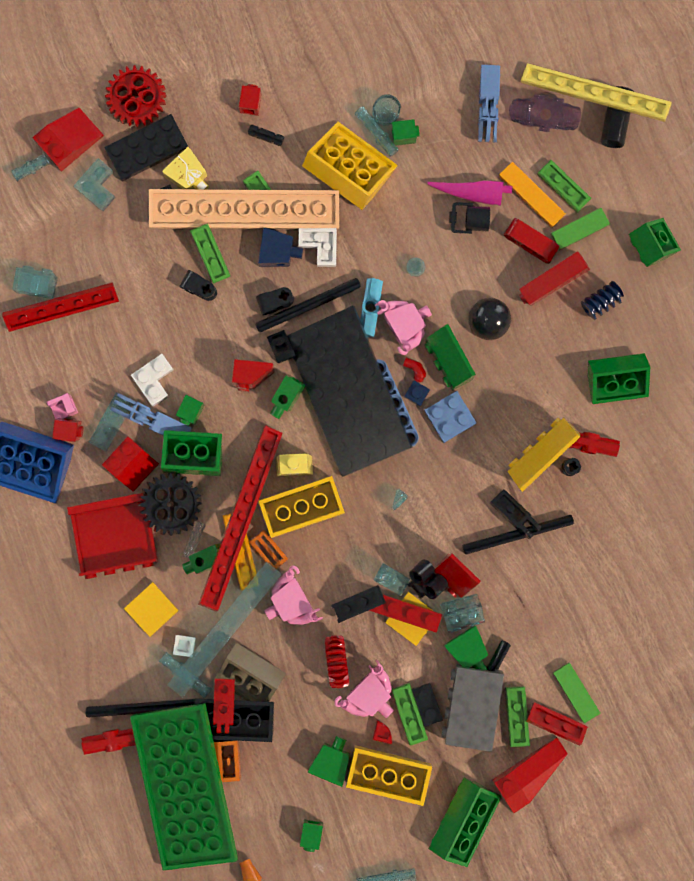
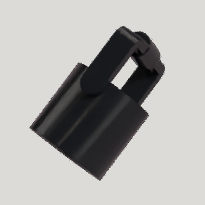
(476, 218)

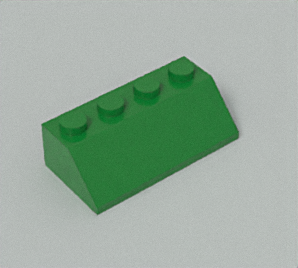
(464, 822)

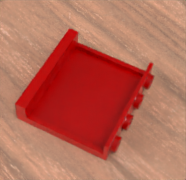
(112, 536)

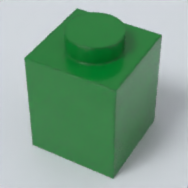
(404, 132)
(189, 410)
(311, 835)

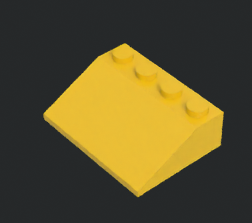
(349, 165)
(543, 453)

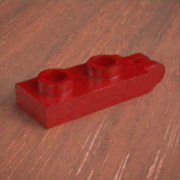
(223, 703)

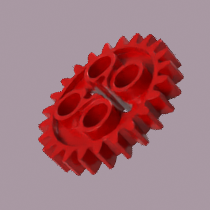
(127, 81)

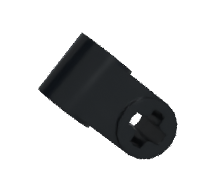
(196, 285)
(272, 301)

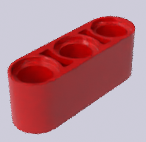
(531, 240)

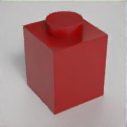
(250, 99)
(67, 430)

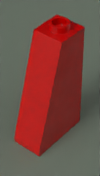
(554, 279)

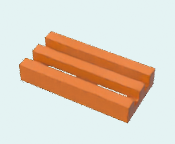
(258, 537)

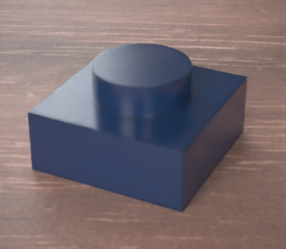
(417, 393)

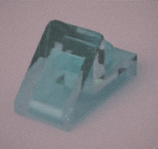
(391, 579)

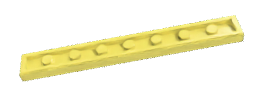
(596, 92)

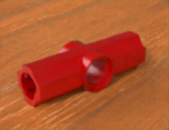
(593, 443)
(108, 741)

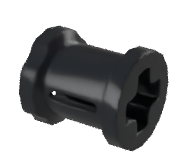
(576, 464)

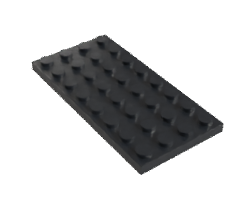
(348, 391)

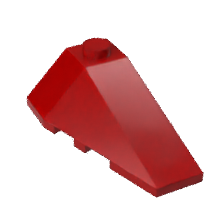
(528, 776)

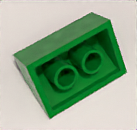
(449, 358)
(619, 378)
(192, 453)

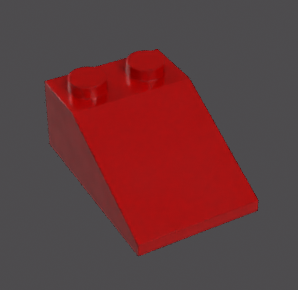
(67, 138)
(458, 576)

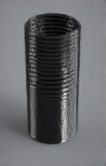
(615, 126)

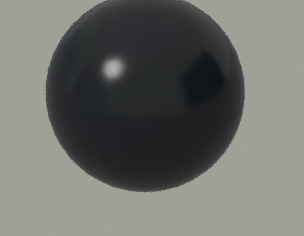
(489, 318)

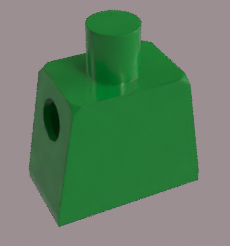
(292, 389)
(196, 564)
(468, 649)
(331, 762)

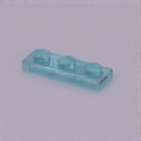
(108, 425)

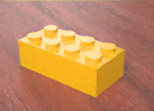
(301, 507)
(389, 775)

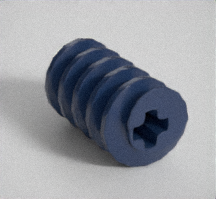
(602, 299)

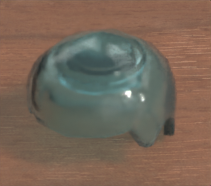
(386, 109)

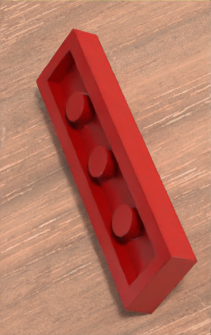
(409, 613)

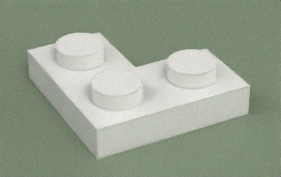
(324, 240)
(148, 377)

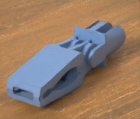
(488, 94)
(158, 424)

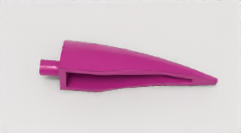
(481, 191)

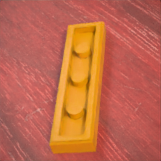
(532, 194)
(245, 564)

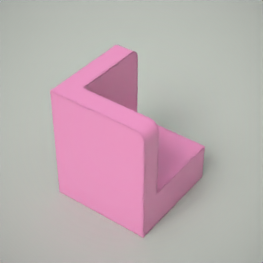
(63, 406)

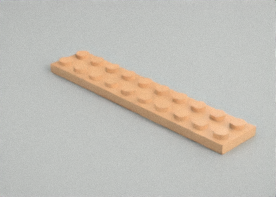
(243, 209)

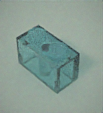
(34, 282)

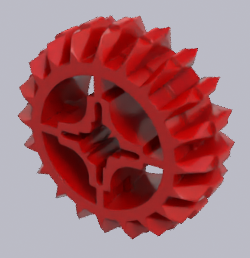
(336, 661)

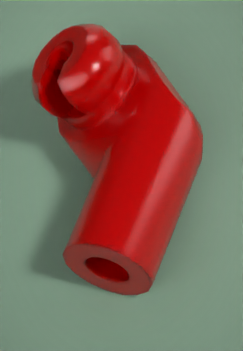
(417, 368)

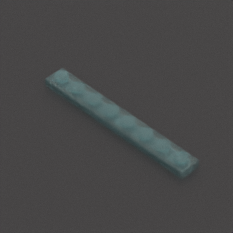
(224, 629)

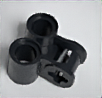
(426, 581)

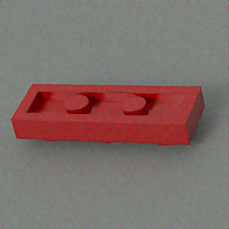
(557, 723)

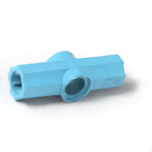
(371, 296)

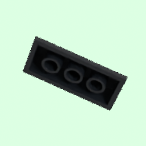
(251, 721)

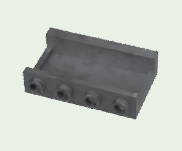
(473, 708)

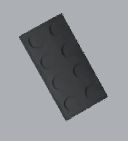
(146, 147)

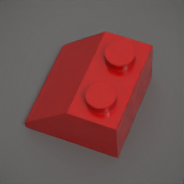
(250, 374)
(130, 464)

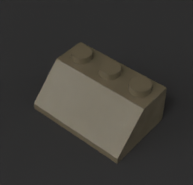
(252, 674)

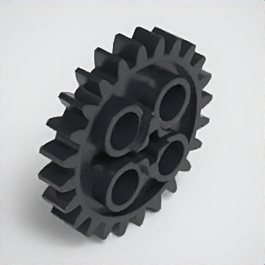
(187, 503)

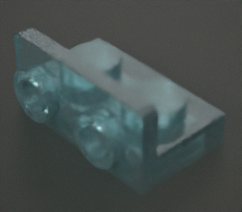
(462, 613)

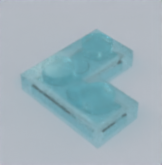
(91, 184)

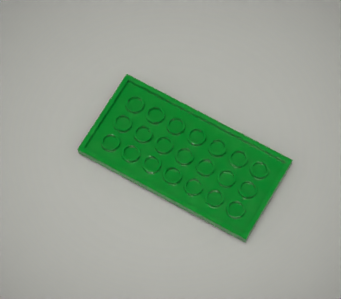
(184, 787)

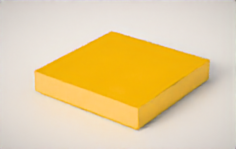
(151, 609)
(410, 632)

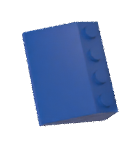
(33, 462)

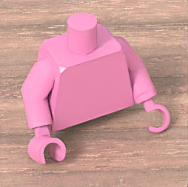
(405, 322)
(291, 601)
(369, 695)

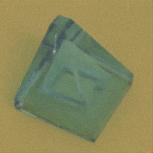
(399, 498)

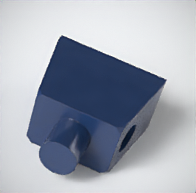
(277, 249)

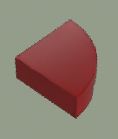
(382, 733)

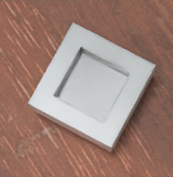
(184, 645)

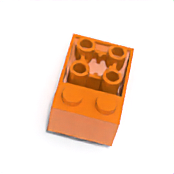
(228, 759)

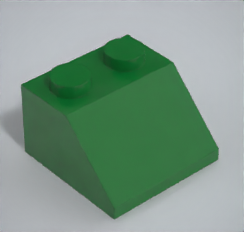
(654, 242)

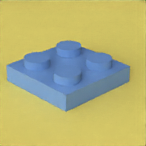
(450, 416)

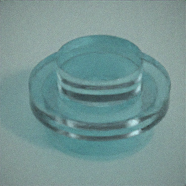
(415, 267)

